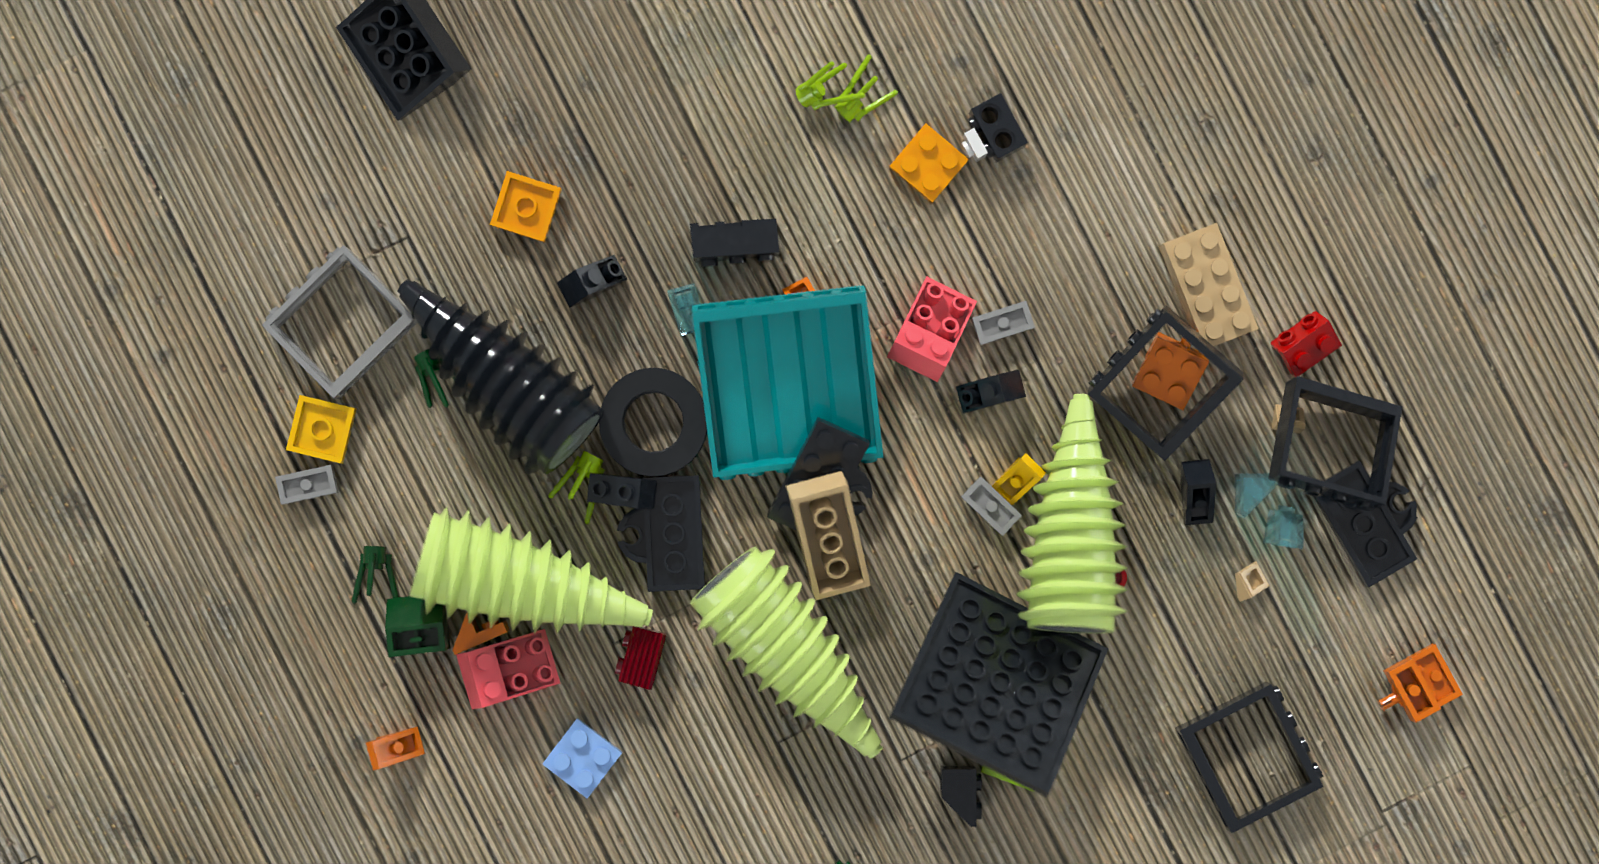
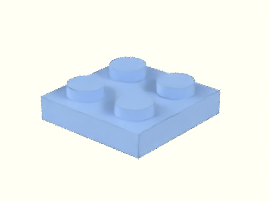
(582, 758)

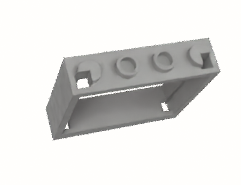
(298, 296)

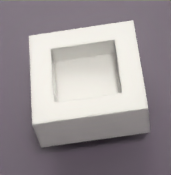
(973, 145)

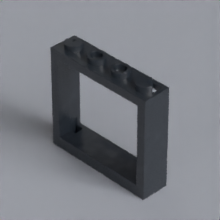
(1137, 341)
(1385, 412)
(1287, 722)

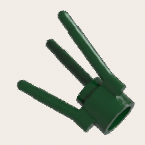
(429, 368)
(373, 559)

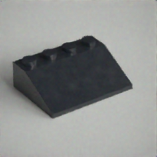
(403, 52)

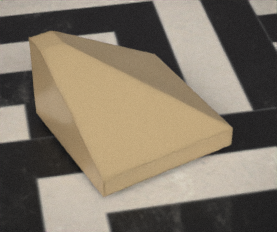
(1250, 581)

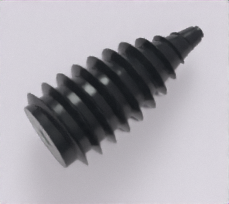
(506, 381)

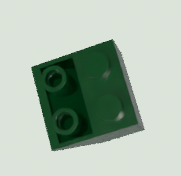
(413, 630)

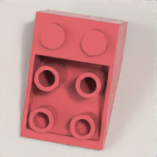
(932, 329)
(508, 669)

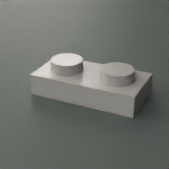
(1003, 323)
(306, 484)
(991, 506)

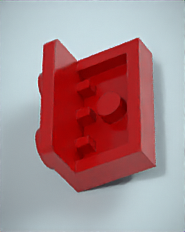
(1306, 343)

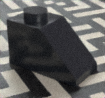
(1198, 491)

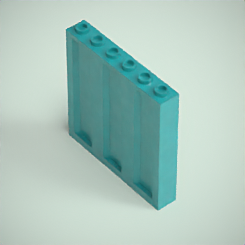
(777, 368)

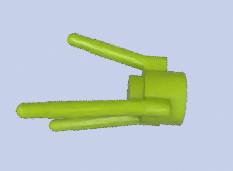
(812, 91)
(851, 109)
(586, 464)

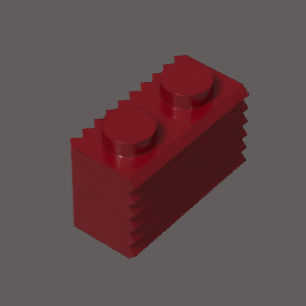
(641, 657)

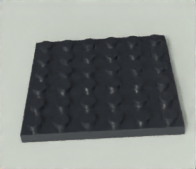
(997, 686)

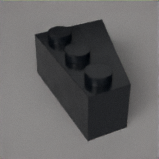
(734, 242)

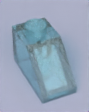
(1284, 528)

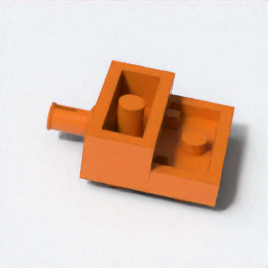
(1170, 370)
(1420, 684)

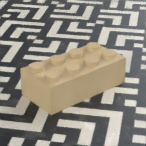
(1208, 285)
(828, 535)

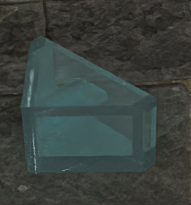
(681, 302)
(1250, 491)

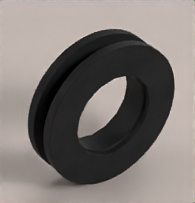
(613, 427)

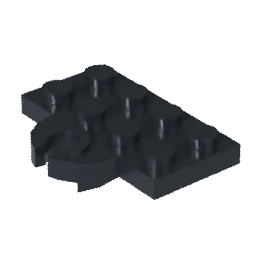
(825, 452)
(669, 535)
(1370, 538)

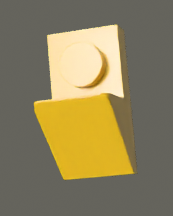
(1018, 479)

